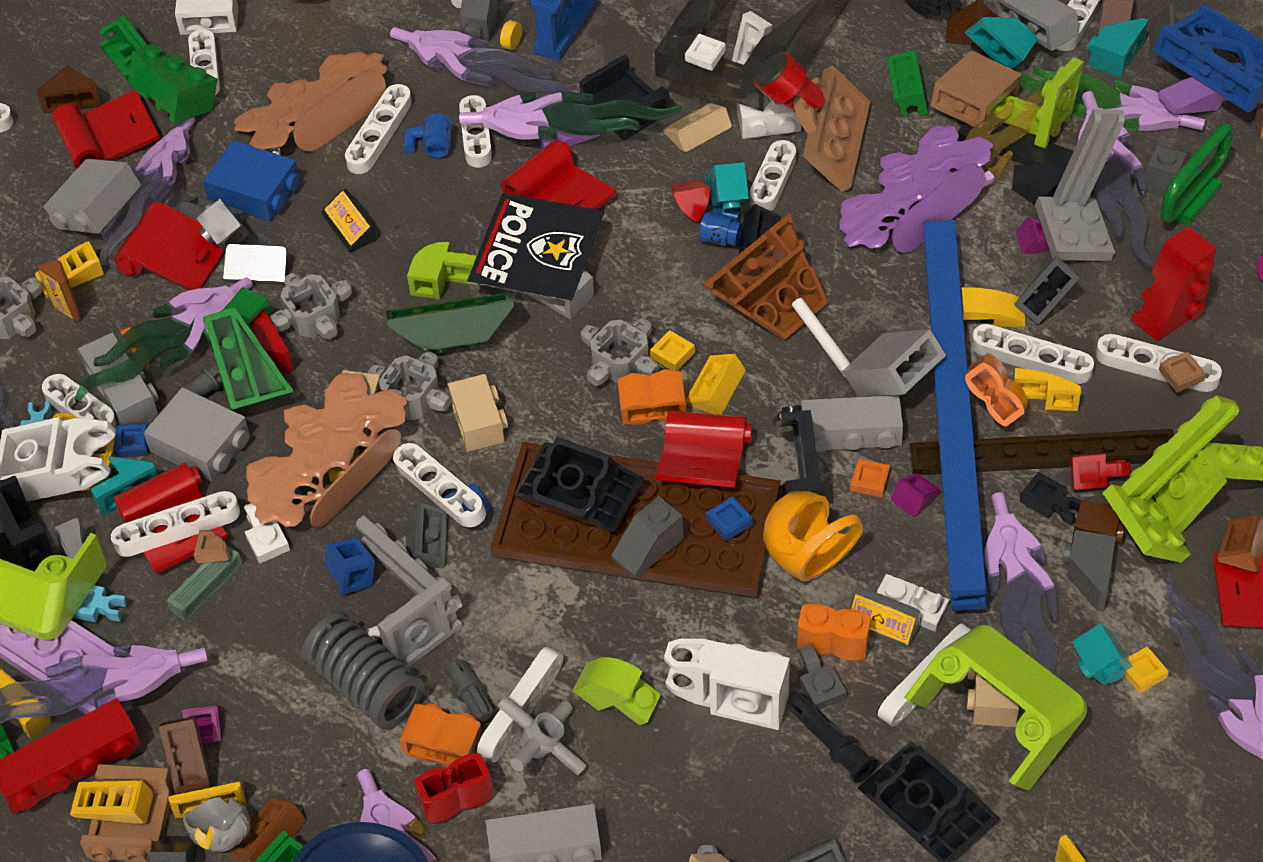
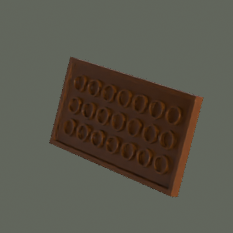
(697, 561)

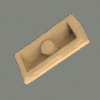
(698, 127)

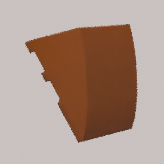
(769, 279)

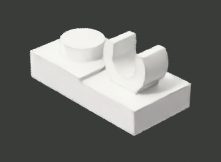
(749, 35)
(930, 604)

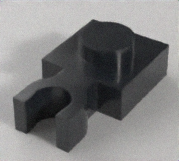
(1048, 496)

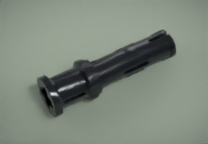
(842, 747)

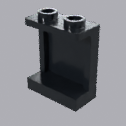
(619, 83)
(805, 449)
(30, 544)

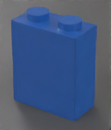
(252, 180)

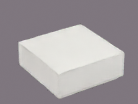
(705, 52)

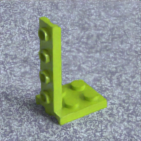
(1057, 106)
(1203, 478)
(1134, 501)

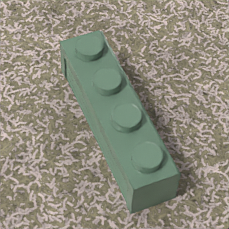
(202, 585)

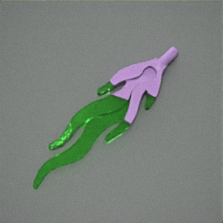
(1140, 105)

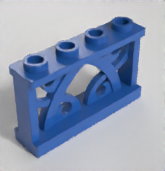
(558, 24)
(1196, 56)

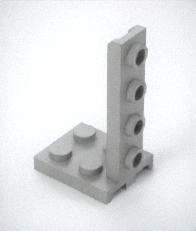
(1070, 217)
(428, 616)

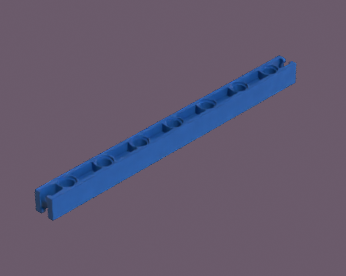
(954, 420)

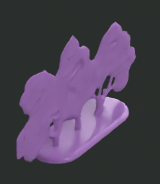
(914, 179)

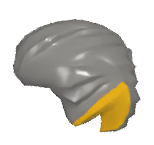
(217, 824)

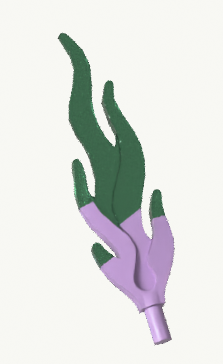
(533, 118)
(162, 335)

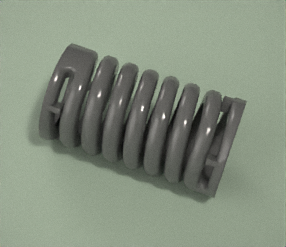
(362, 670)

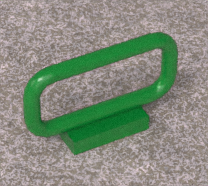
(1194, 189)

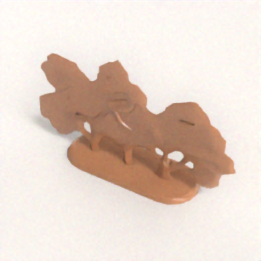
(318, 107)
(325, 441)

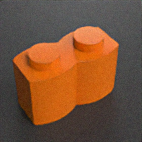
(1002, 395)
(650, 396)
(834, 632)
(439, 735)

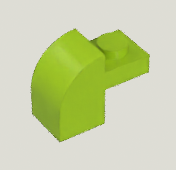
(435, 266)
(617, 683)

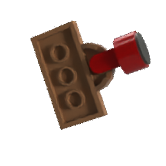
(827, 109)

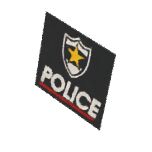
(536, 246)

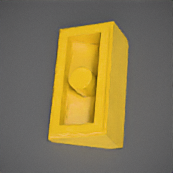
(716, 383)
(188, 801)

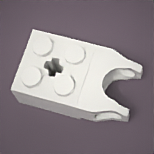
(54, 455)
(732, 680)

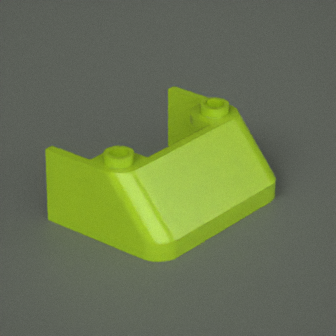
(49, 597)
(1050, 704)

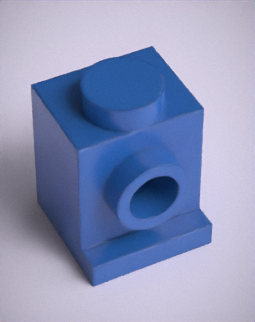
(350, 565)

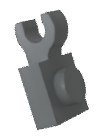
(819, 683)

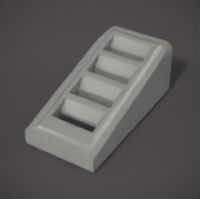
(70, 537)

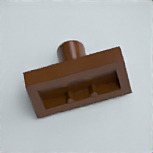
(185, 755)

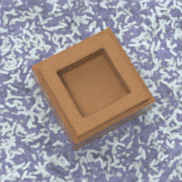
(1182, 371)

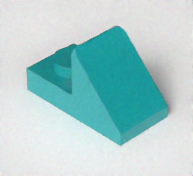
(126, 475)

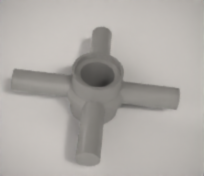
(541, 735)

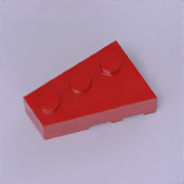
(1179, 285)

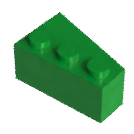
(171, 83)
(242, 363)

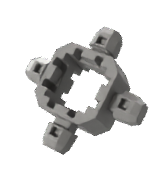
(21, 317)
(322, 319)
(618, 333)
(423, 371)

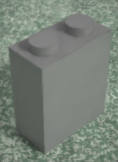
(92, 196)
(894, 363)
(197, 434)

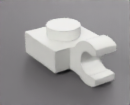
(264, 539)

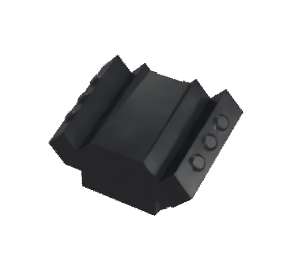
(579, 484)
(928, 802)

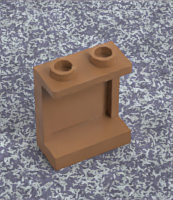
(974, 88)
(125, 840)

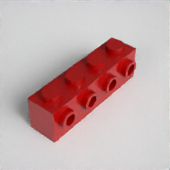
(66, 756)

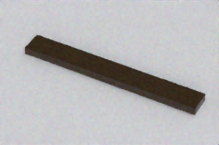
(1045, 451)

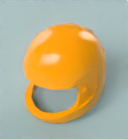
(803, 540)

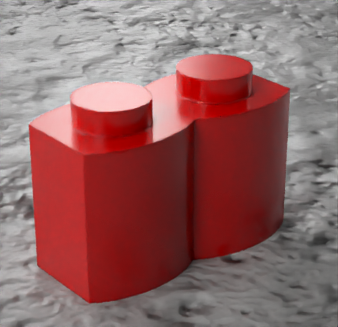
(459, 786)

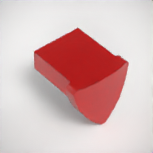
(691, 197)

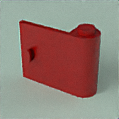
(106, 130)
(555, 178)
(169, 247)
(703, 448)
(158, 494)
(1246, 606)

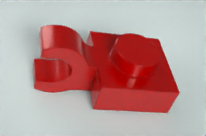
(1092, 470)

